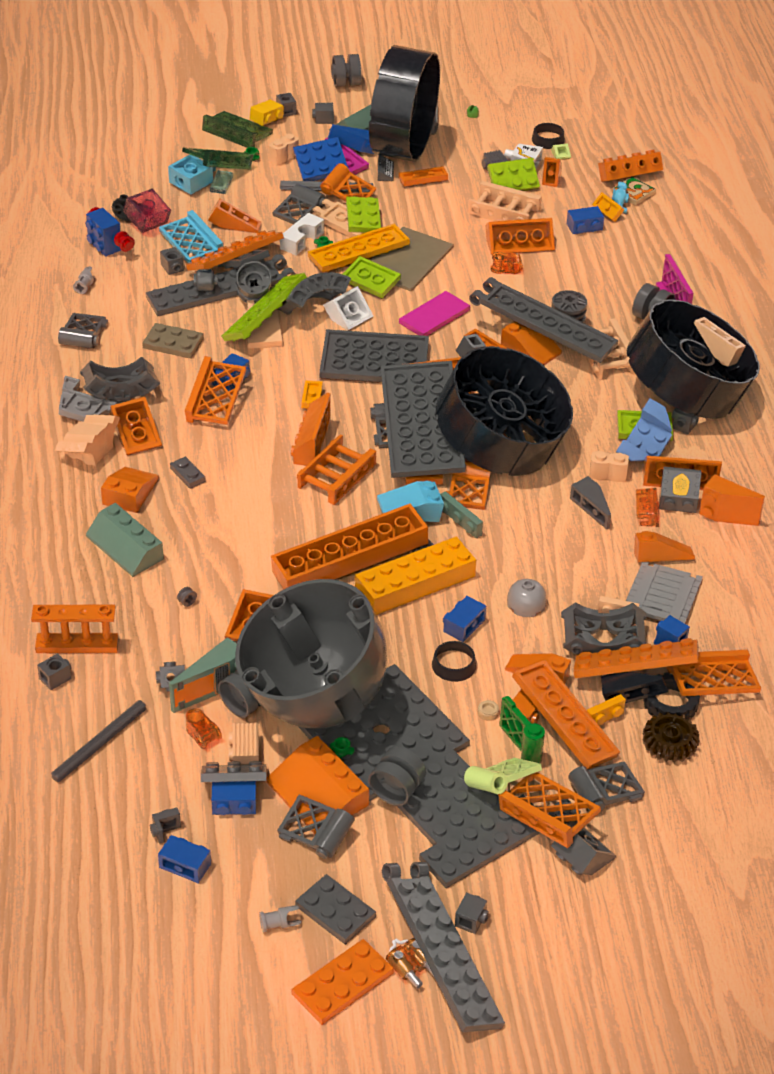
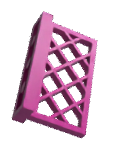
(674, 281)

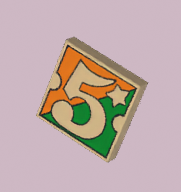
(637, 190)

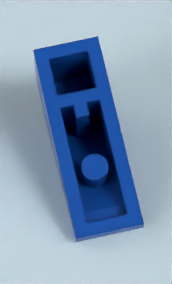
(352, 137)

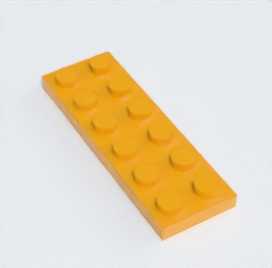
(363, 245)

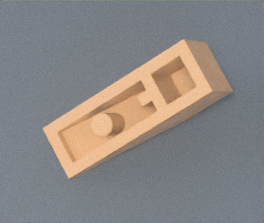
(721, 344)

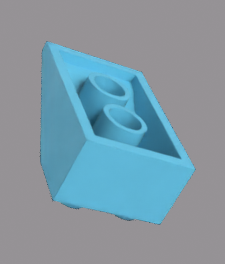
(421, 494)

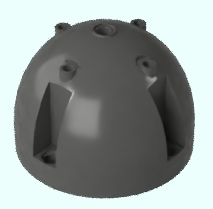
(313, 654)

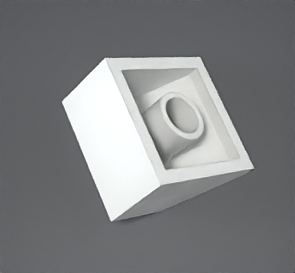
(348, 309)

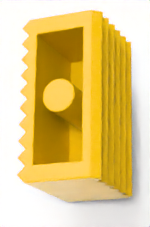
(266, 112)

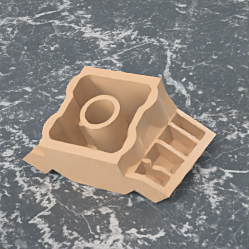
(90, 439)

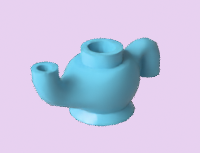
(620, 195)

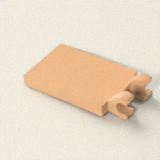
(335, 216)
(267, 334)

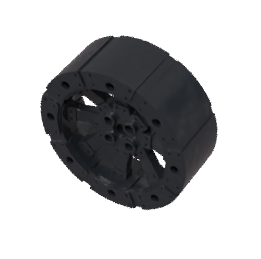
(404, 103)
(679, 366)
(510, 391)

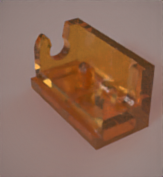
(647, 506)

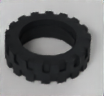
(655, 706)

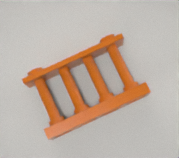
(343, 482)
(75, 642)

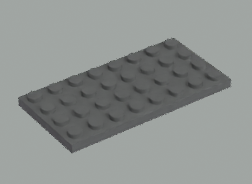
(411, 420)

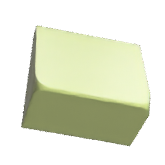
(561, 151)

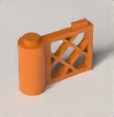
(339, 177)
(472, 476)

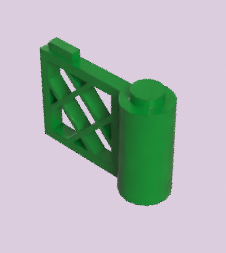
(528, 737)

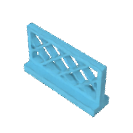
(201, 231)

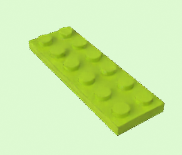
(263, 308)

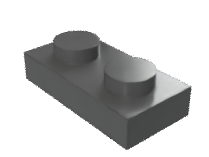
(187, 472)

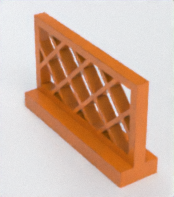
(200, 391)
(713, 663)
(537, 816)

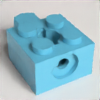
(190, 174)

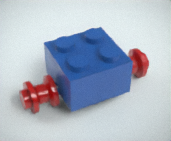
(105, 233)

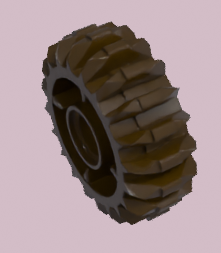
(671, 737)

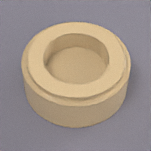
(488, 710)

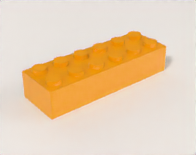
(416, 575)

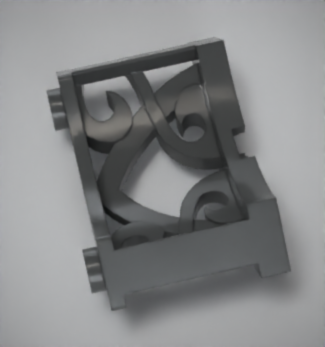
(315, 286)
(120, 382)
(590, 622)

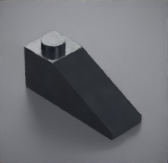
(632, 686)

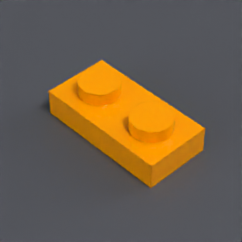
(608, 206)
(311, 392)
(607, 710)

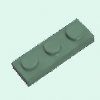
(462, 515)

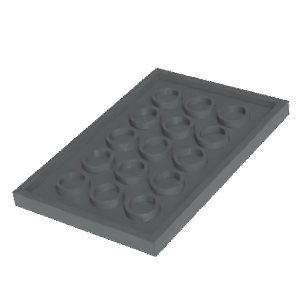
(360, 354)

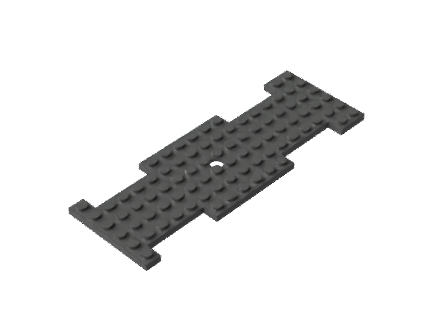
(455, 818)

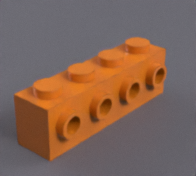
(630, 166)

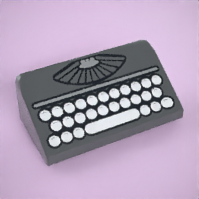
(385, 169)

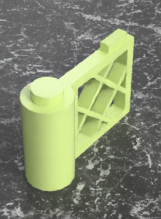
(496, 778)

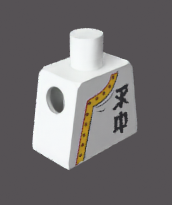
(525, 151)

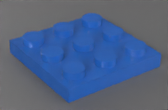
(318, 158)

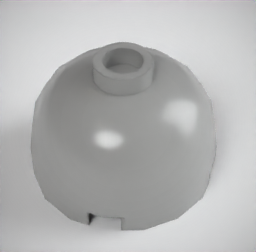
(526, 598)

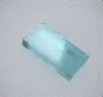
(221, 182)

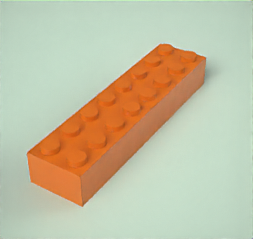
(351, 547)

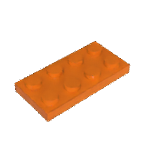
(342, 981)

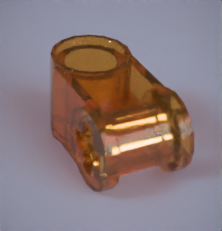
(506, 262)
(201, 728)

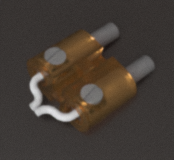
(407, 960)

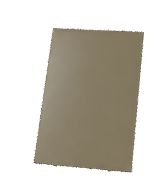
(415, 259)

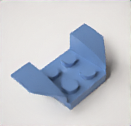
(649, 435)

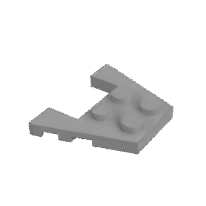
(78, 404)

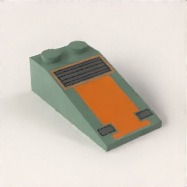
(203, 677)

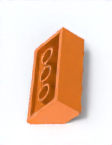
(520, 235)
(312, 431)
(654, 467)

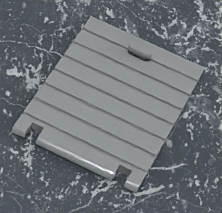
(664, 591)

